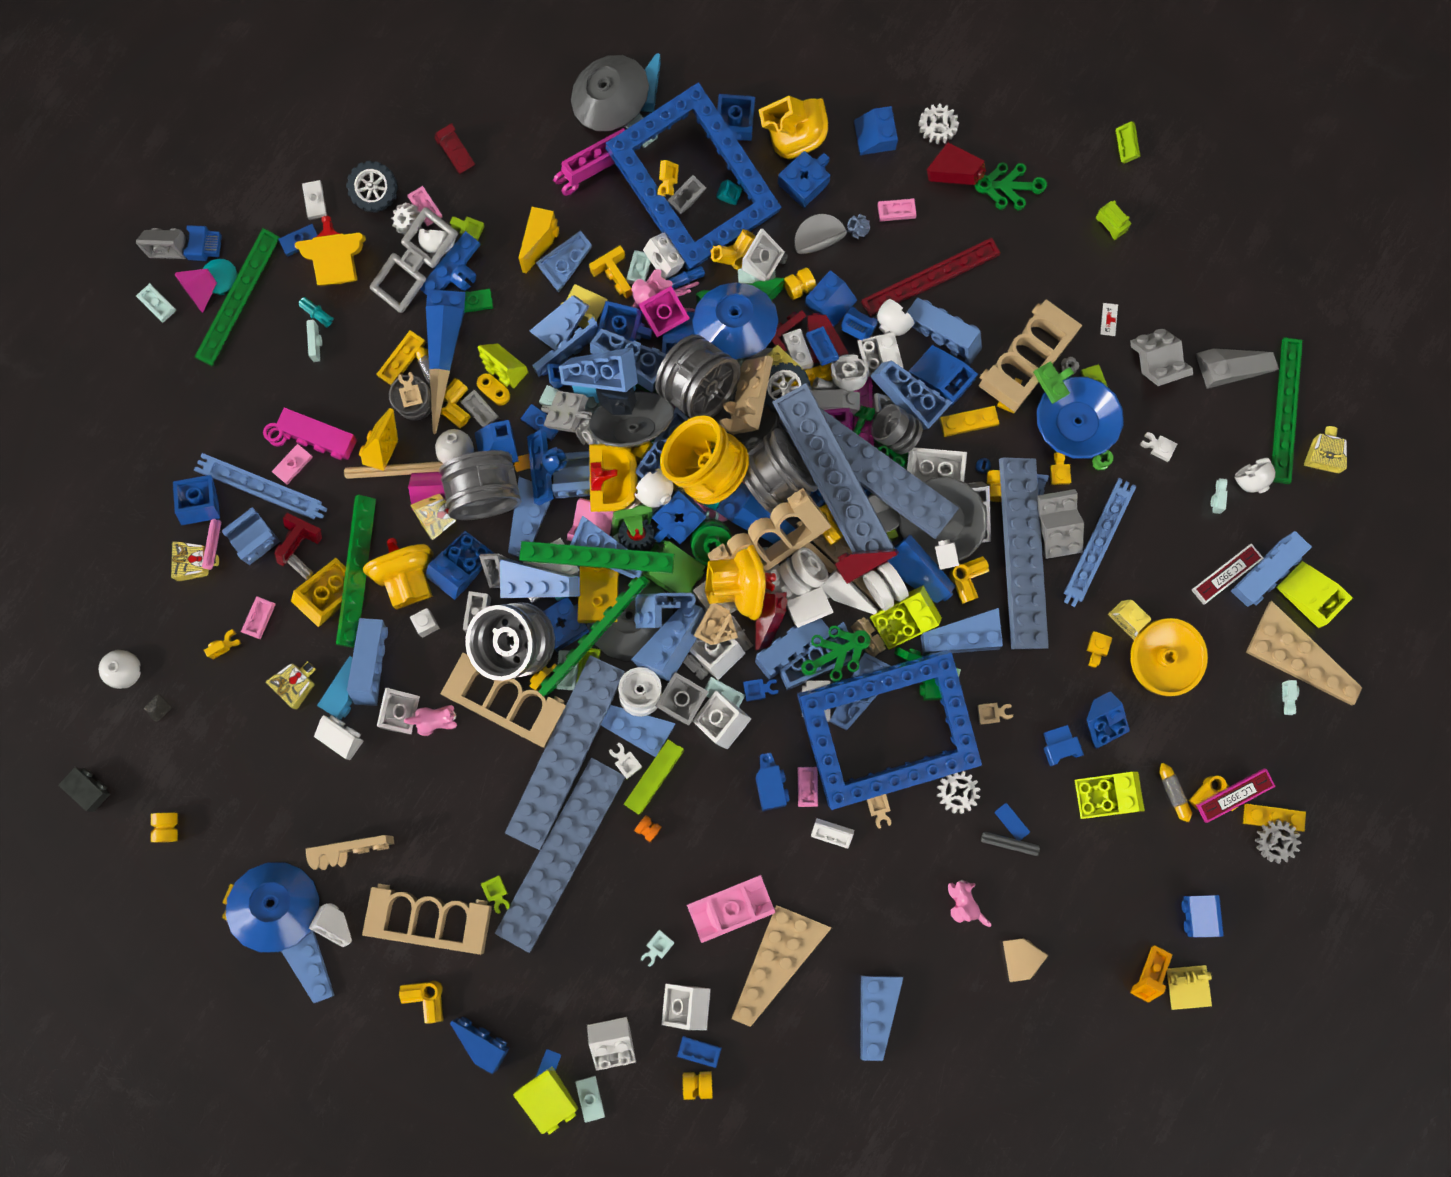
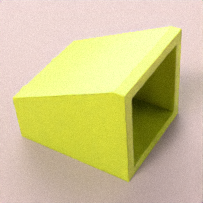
(546, 1101)

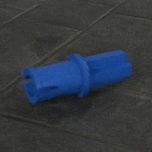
(687, 277)

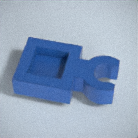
(756, 689)

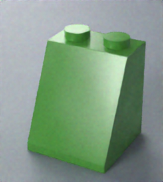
(685, 571)

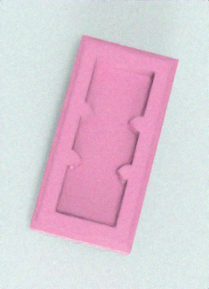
(421, 199)
(896, 209)
(292, 464)
(258, 617)
(807, 787)

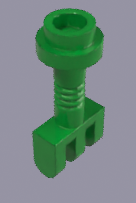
(863, 415)

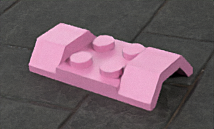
(731, 909)

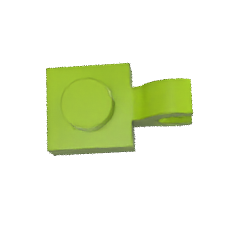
(470, 225)

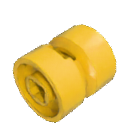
(800, 283)
(993, 480)
(164, 827)
(697, 1085)

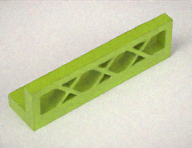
(654, 777)

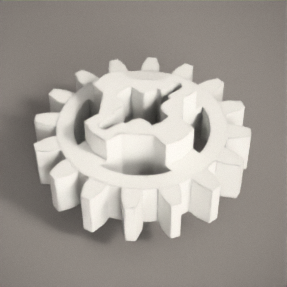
(938, 121)
(953, 784)

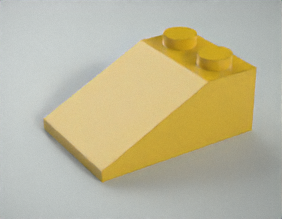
(538, 237)
(380, 442)
(322, 593)

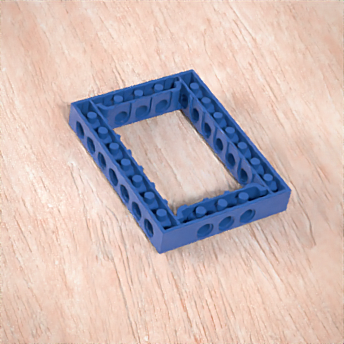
(622, 149)
(937, 666)

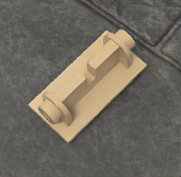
(876, 645)

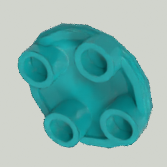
(223, 273)

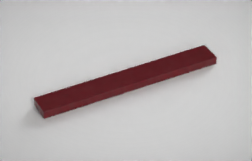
(932, 276)

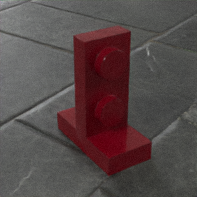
(454, 148)
(793, 320)
(298, 531)

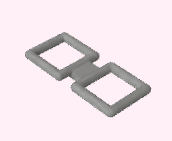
(413, 260)

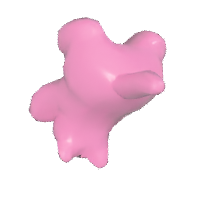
(645, 290)
(428, 719)
(966, 907)

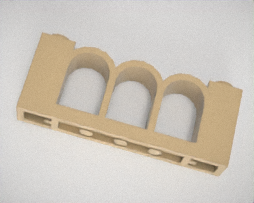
(1052, 321)
(799, 506)
(540, 733)
(379, 914)

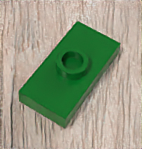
(478, 300)

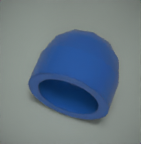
(978, 466)

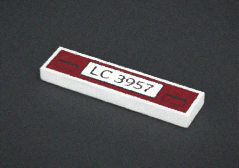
(1227, 574)

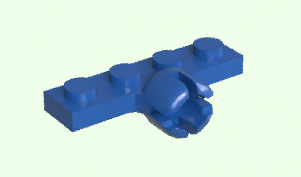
(453, 266)
(543, 465)

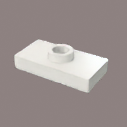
(314, 199)
(832, 833)

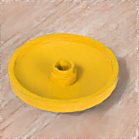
(1169, 657)

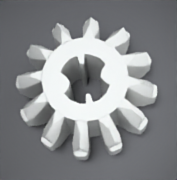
(404, 217)

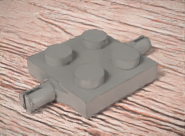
(566, 411)

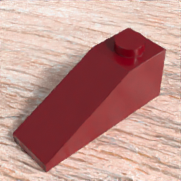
(858, 563)
(771, 616)

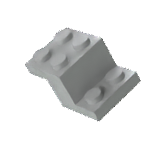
(1161, 357)
(1060, 524)

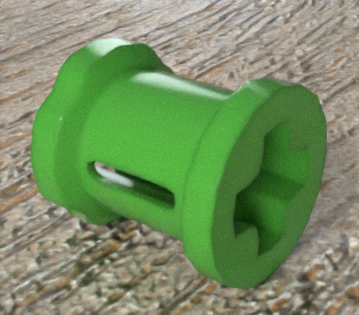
(1097, 464)

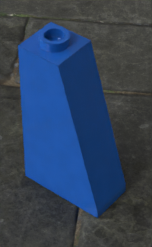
(920, 570)

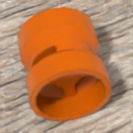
(648, 828)

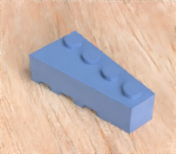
(946, 329)
(1273, 567)
(968, 635)
(789, 647)
(367, 662)

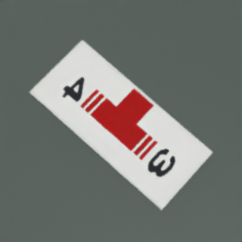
(1109, 319)

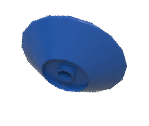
(740, 334)
(1095, 408)
(275, 926)

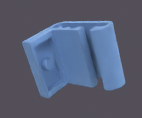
(574, 478)
(250, 536)
(650, 607)

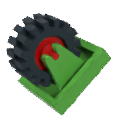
(633, 527)

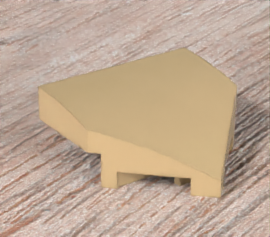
(716, 625)
(1022, 959)

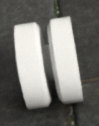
(803, 571)
(885, 585)
(639, 691)

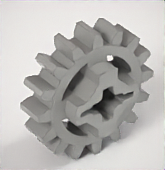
(1286, 845)

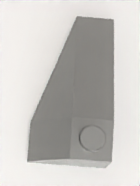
(1228, 365)

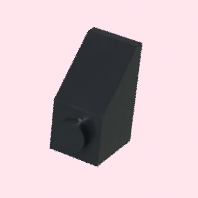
(617, 401)

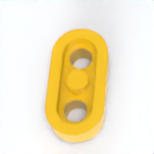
(491, 389)

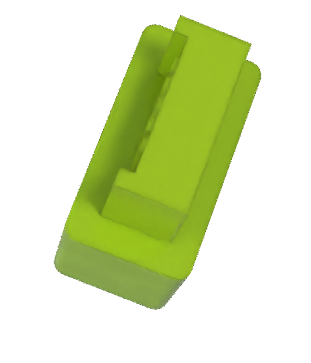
(1113, 219)

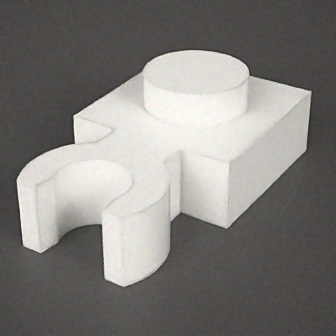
(1161, 448)
(627, 763)

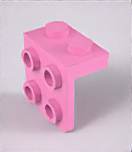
(600, 519)

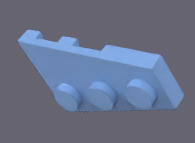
(564, 260)
(561, 322)

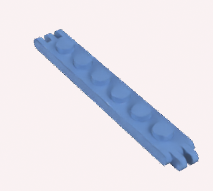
(260, 487)
(1098, 542)

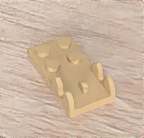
(750, 396)
(338, 853)

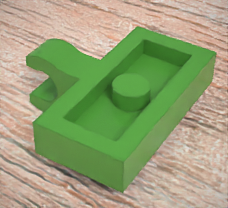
(1052, 381)

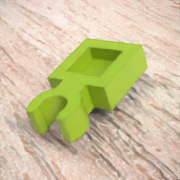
(494, 891)

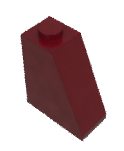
(956, 166)
(818, 320)

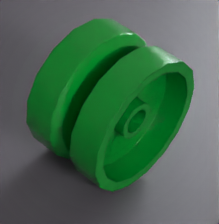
(702, 537)

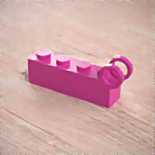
(585, 164)
(311, 432)

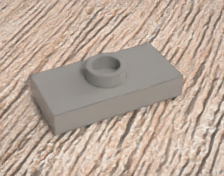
(479, 409)

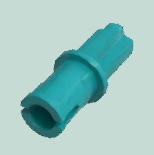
(315, 311)

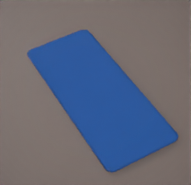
(1012, 822)
(549, 1060)

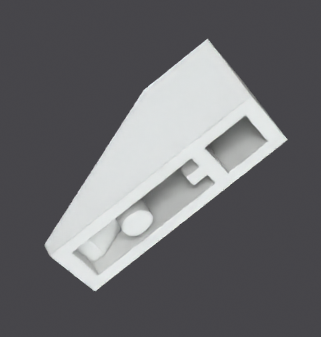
(847, 593)

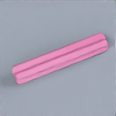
(211, 544)

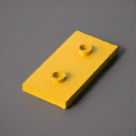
(597, 593)

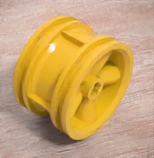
(717, 472)

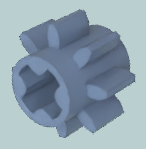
(858, 226)

